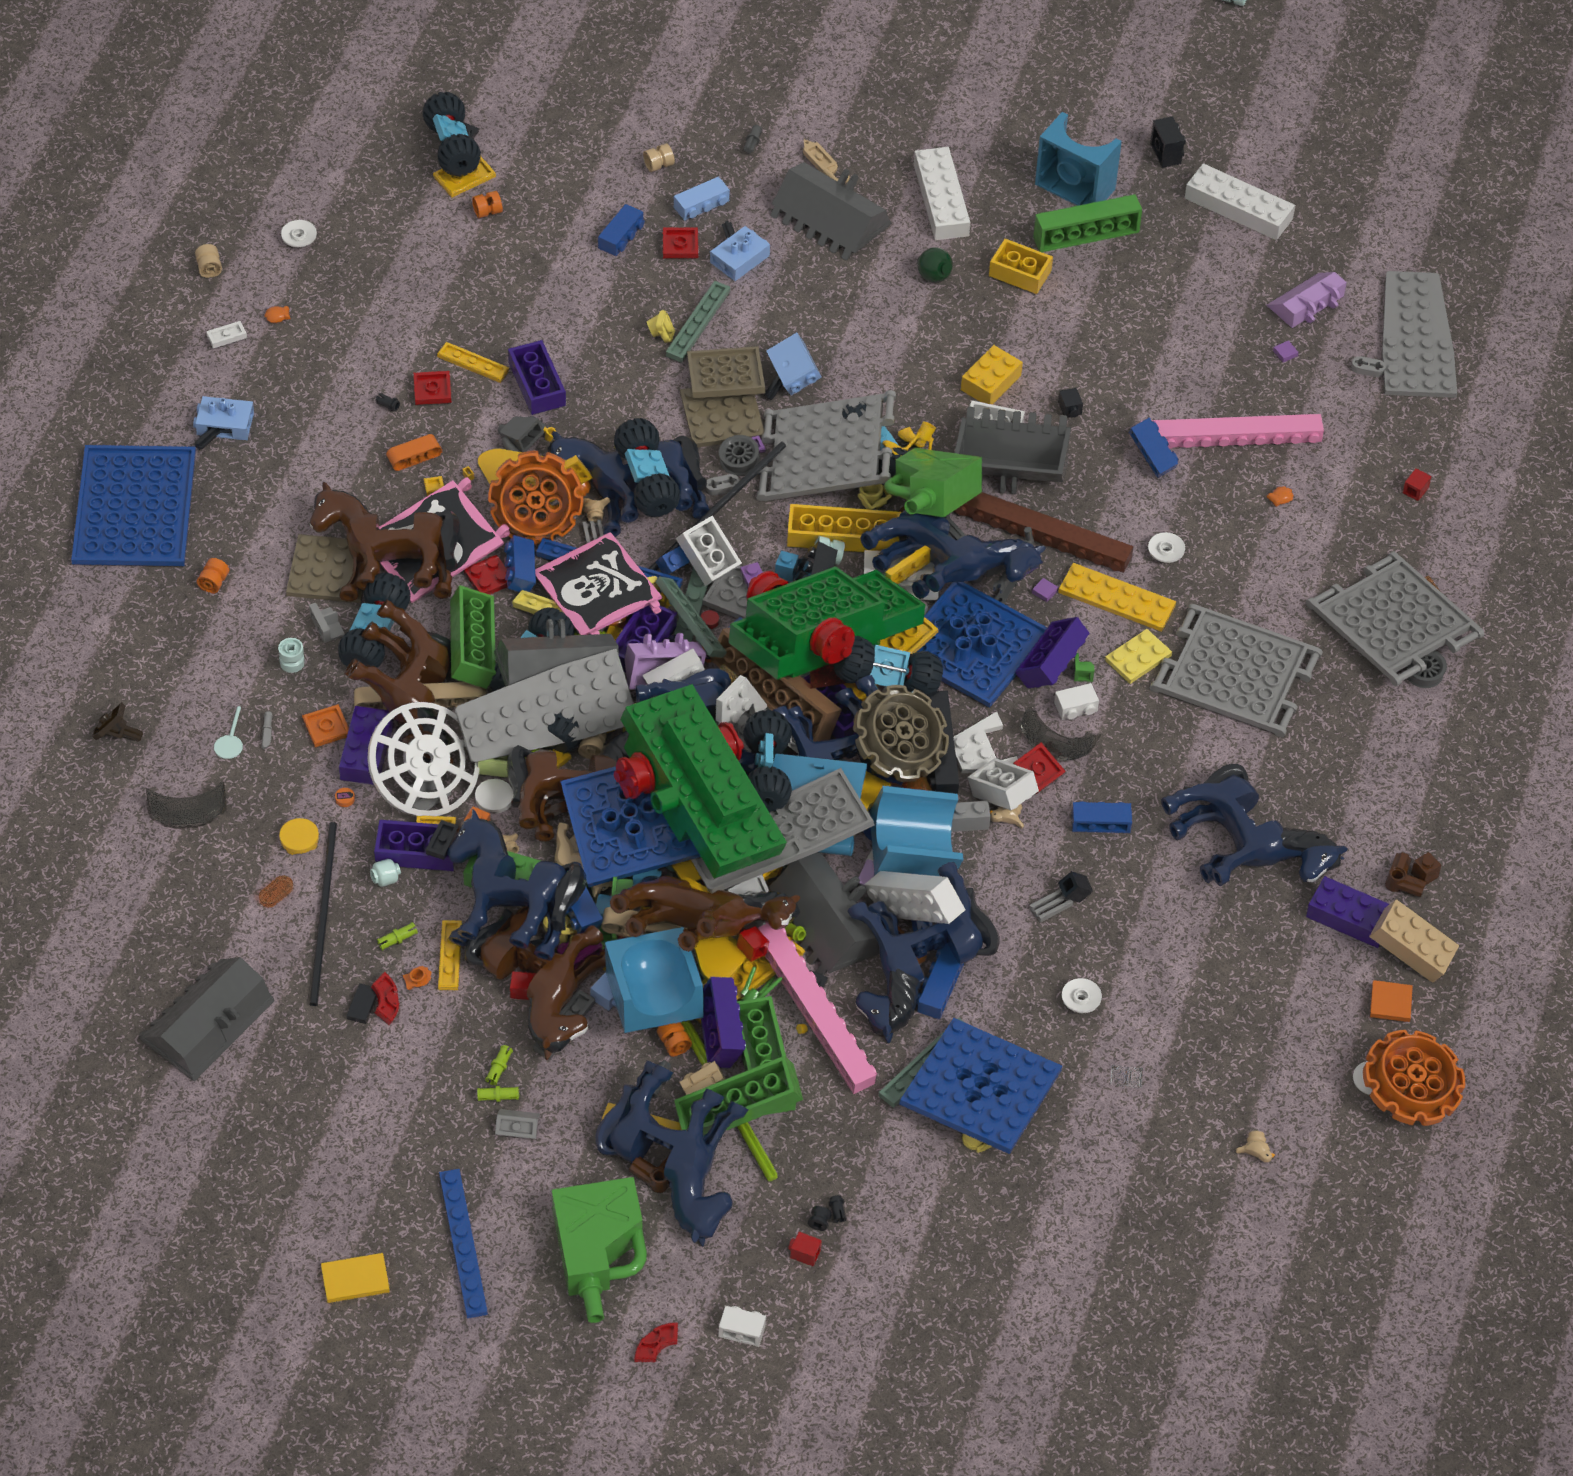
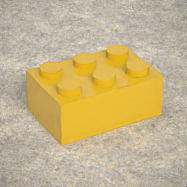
(1020, 266)
(991, 375)

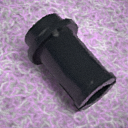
(386, 401)
(836, 1203)

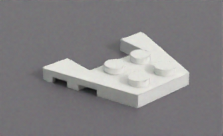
(736, 700)
(973, 746)

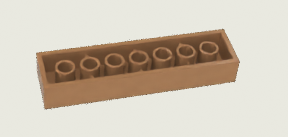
(782, 691)

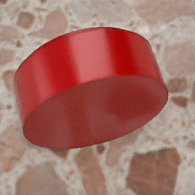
(711, 618)

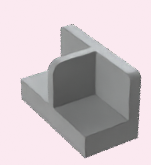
(326, 622)

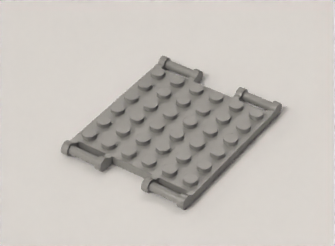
(825, 448)
(1395, 617)
(1236, 669)

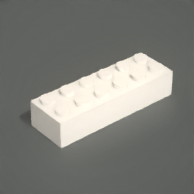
(941, 193)
(1239, 201)
(916, 896)

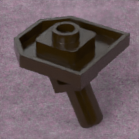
(116, 726)

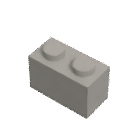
(971, 816)

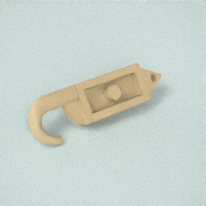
(821, 159)

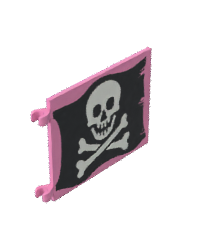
(474, 541)
(597, 585)

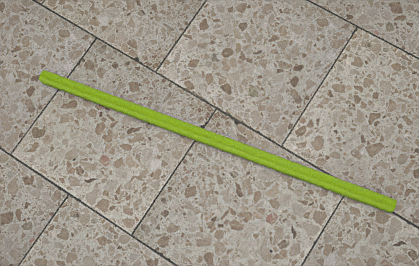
(745, 1129)

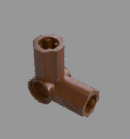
(1400, 880)
(650, 1173)

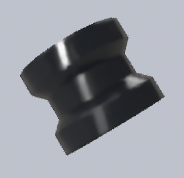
(819, 1218)

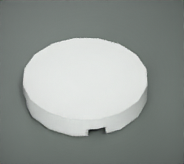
(494, 796)

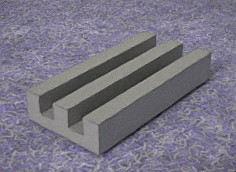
(592, 525)
(1052, 901)

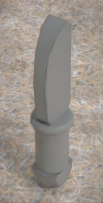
(266, 735)

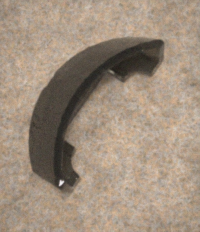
(1059, 746)
(188, 811)

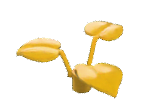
(923, 435)

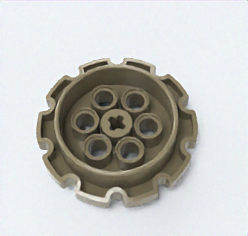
(901, 733)

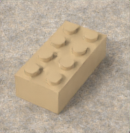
(1414, 941)

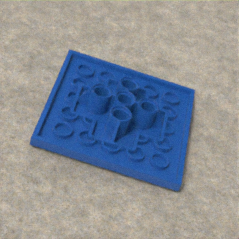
(979, 641)
(610, 847)
(981, 1085)

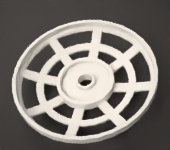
(414, 760)

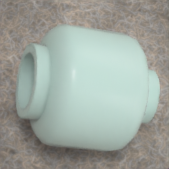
(385, 872)

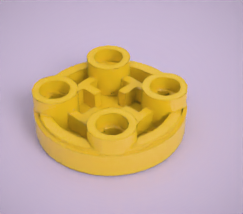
(299, 836)

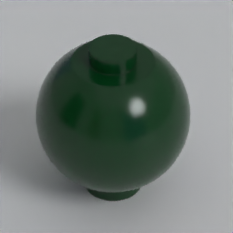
(935, 264)

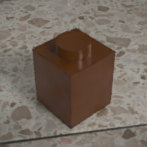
(1426, 868)

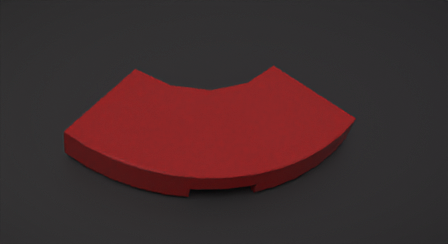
(387, 998)
(655, 1341)

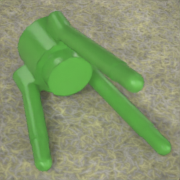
(752, 993)

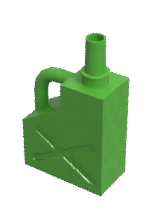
(935, 481)
(593, 1230)

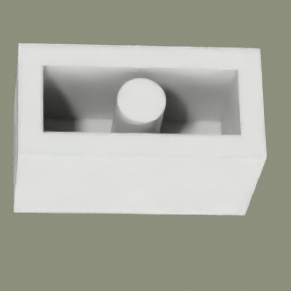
(1076, 701)
(742, 1325)

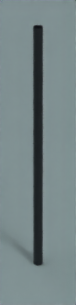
(727, 497)
(323, 914)

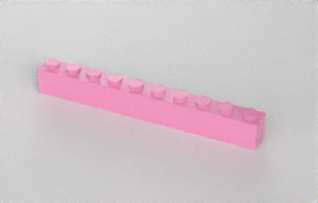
(1242, 430)
(818, 1011)

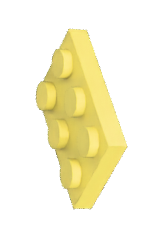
(1138, 656)

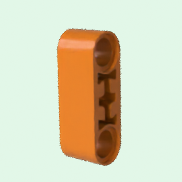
(414, 452)

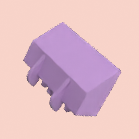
(1309, 298)
(649, 655)

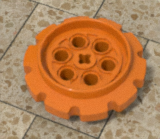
(544, 469)
(1414, 1077)

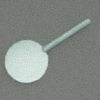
(229, 745)

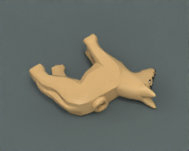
(568, 852)

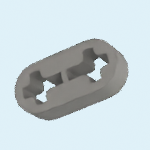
(1368, 366)
(721, 484)

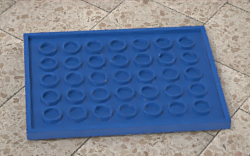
(134, 505)

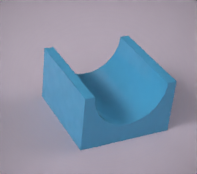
(913, 831)

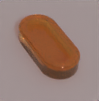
(276, 891)

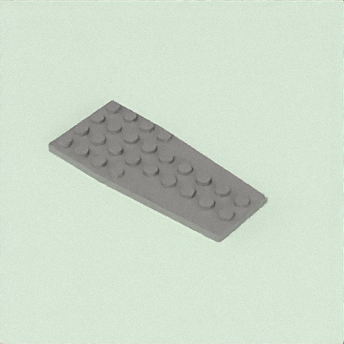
(1417, 337)
(519, 714)
(810, 822)

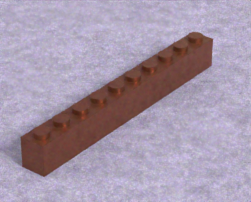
(1048, 531)

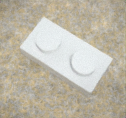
(226, 334)

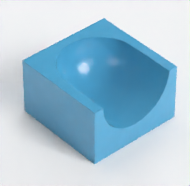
(1075, 170)
(653, 980)

